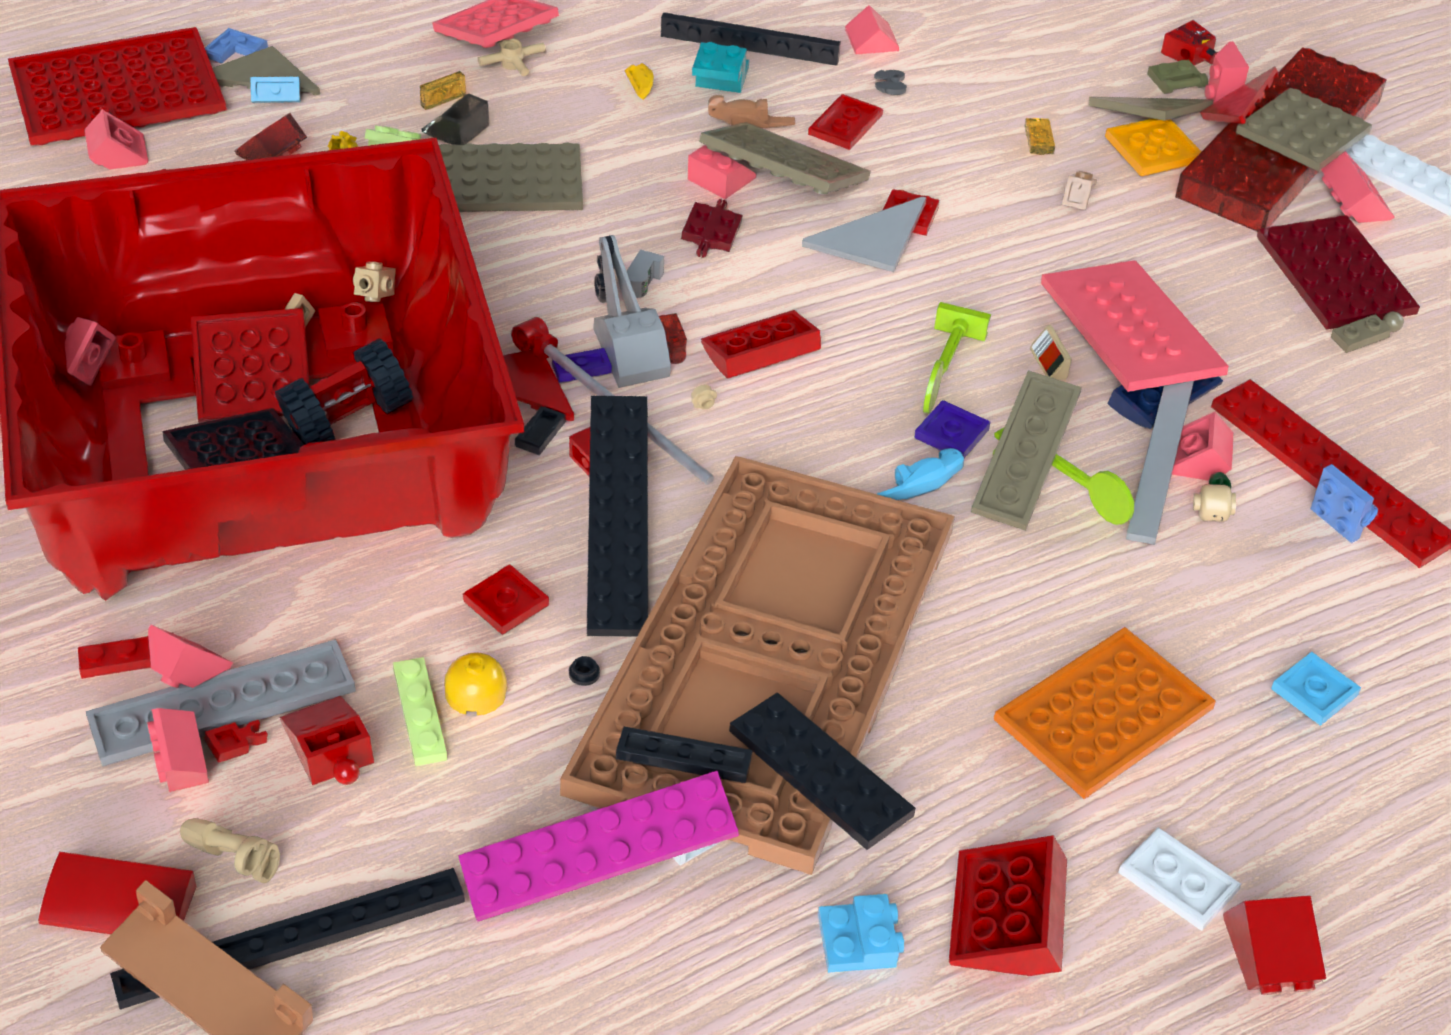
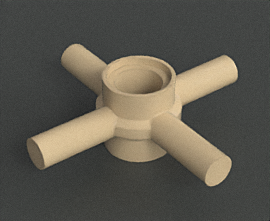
(512, 55)

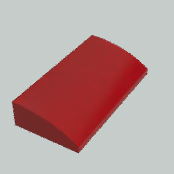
(762, 343)
(101, 892)

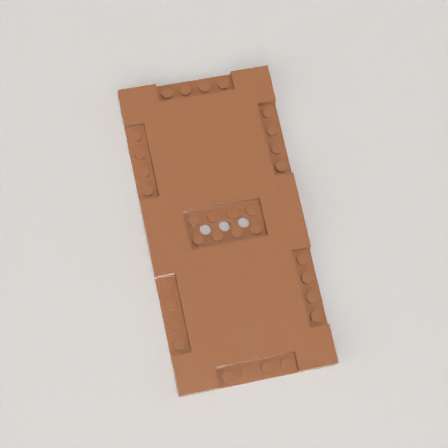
(787, 566)

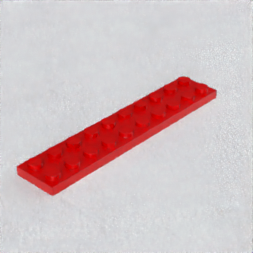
(1309, 451)

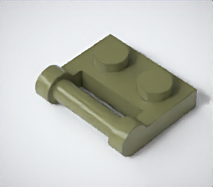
(1176, 76)

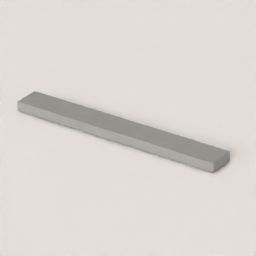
(1159, 463)

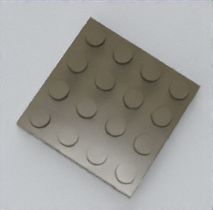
(1304, 129)

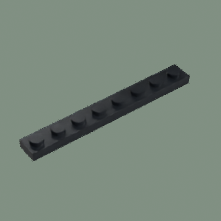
(751, 38)

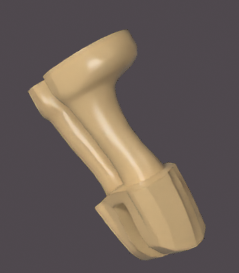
(252, 854)

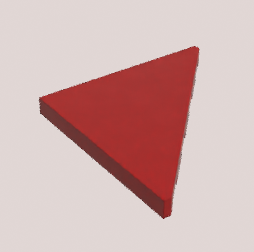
(1242, 101)
(536, 383)

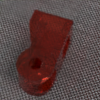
(675, 338)

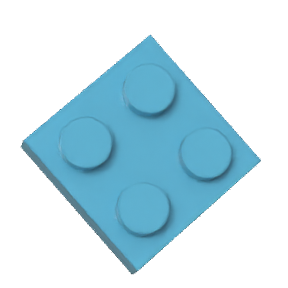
(1316, 688)

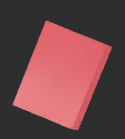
(870, 33)

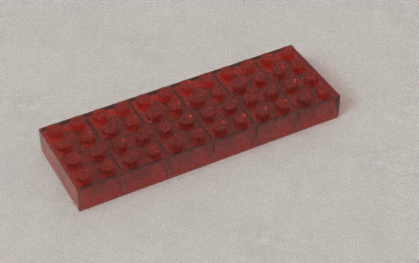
(1257, 183)

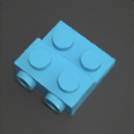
(861, 934)

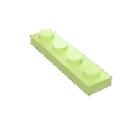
(419, 711)

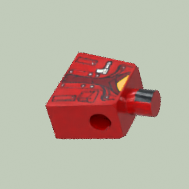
(1190, 43)

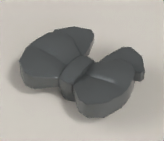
(893, 82)

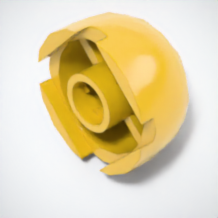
(475, 684)

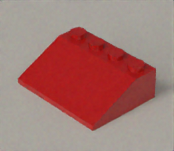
(1010, 907)

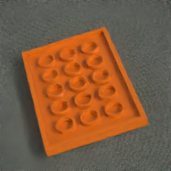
(1104, 712)

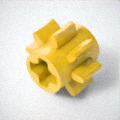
(342, 141)

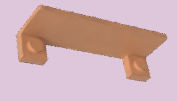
(199, 975)

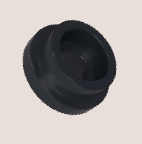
(584, 671)

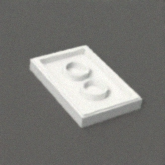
(1179, 878)

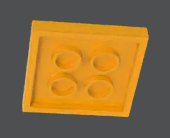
(1153, 145)

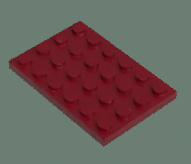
(1336, 271)

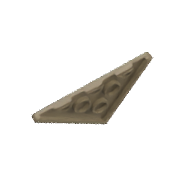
(263, 63)
(1152, 107)

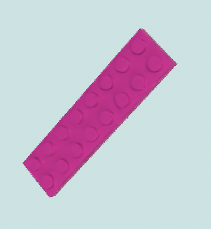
(597, 846)

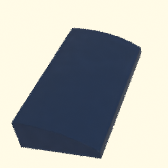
(1143, 404)

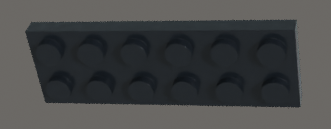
(822, 770)

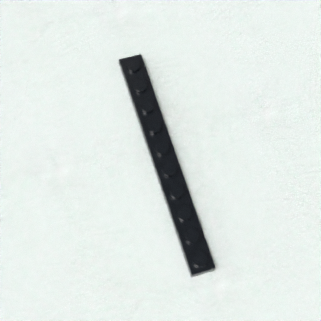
(321, 927)

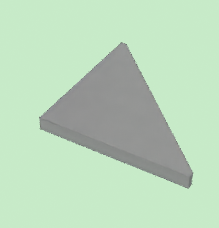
(872, 239)

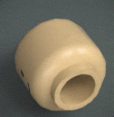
(1215, 502)

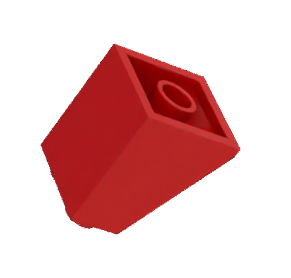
(1276, 943)

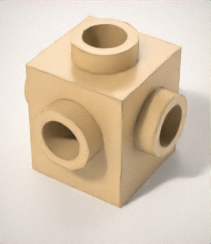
(374, 281)

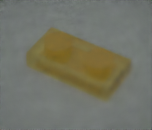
(442, 90)
(1039, 136)

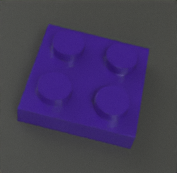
(952, 428)

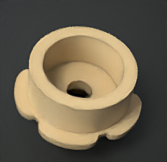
(703, 397)

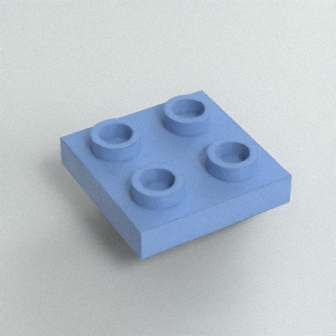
(1343, 504)

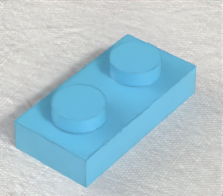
(275, 89)

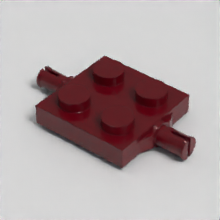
(711, 227)

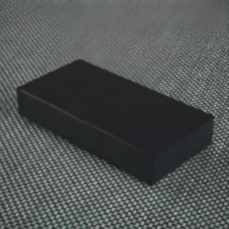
(540, 430)

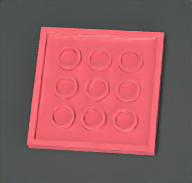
(495, 20)

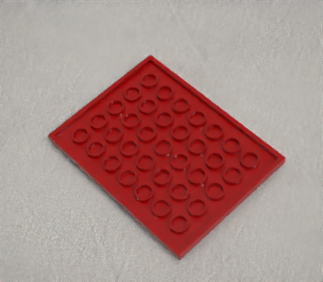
(130, 78)

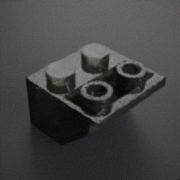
(460, 121)

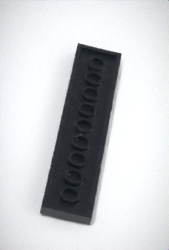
(618, 516)

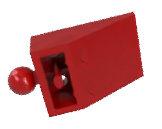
(329, 741)

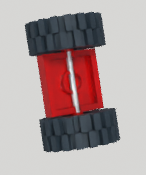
(333, 398)

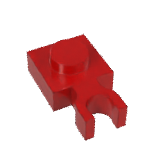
(230, 741)

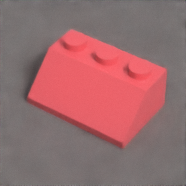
(1355, 191)

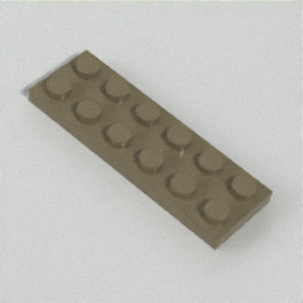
(1026, 450)

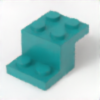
(720, 67)

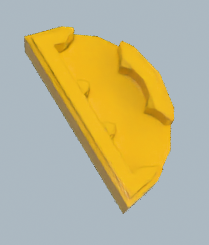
(640, 78)

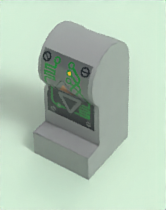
(643, 270)

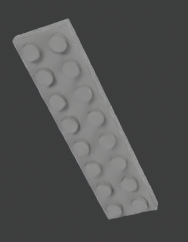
(230, 697)

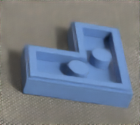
(231, 42)

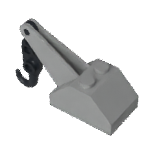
(631, 338)

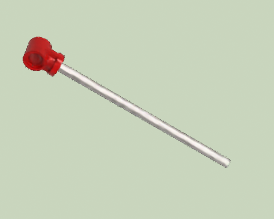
(535, 335)

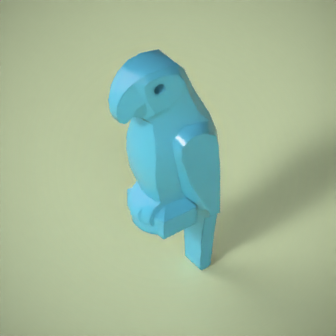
(925, 475)

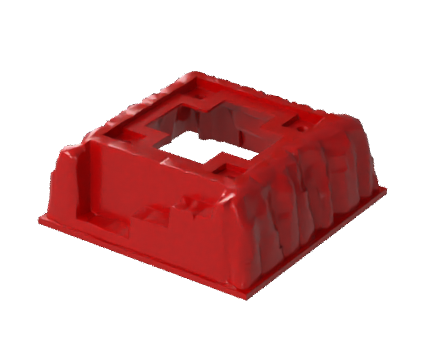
(239, 240)

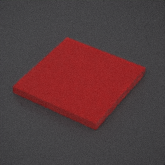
(246, 359)

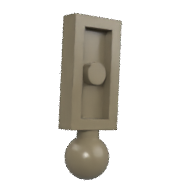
(1367, 331)

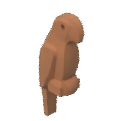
(745, 111)

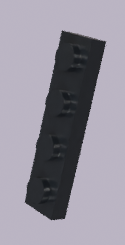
(683, 754)

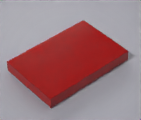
(845, 121)

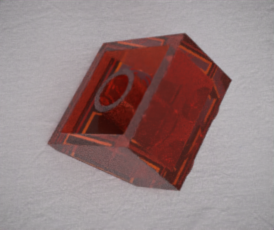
(274, 140)

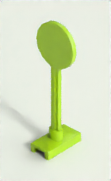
(960, 323)
(1106, 490)

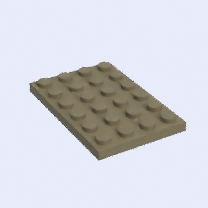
(784, 157)
(514, 176)

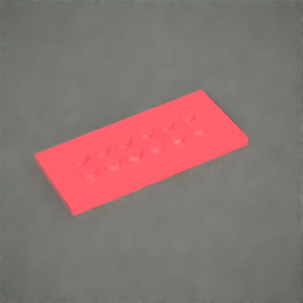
(1133, 326)

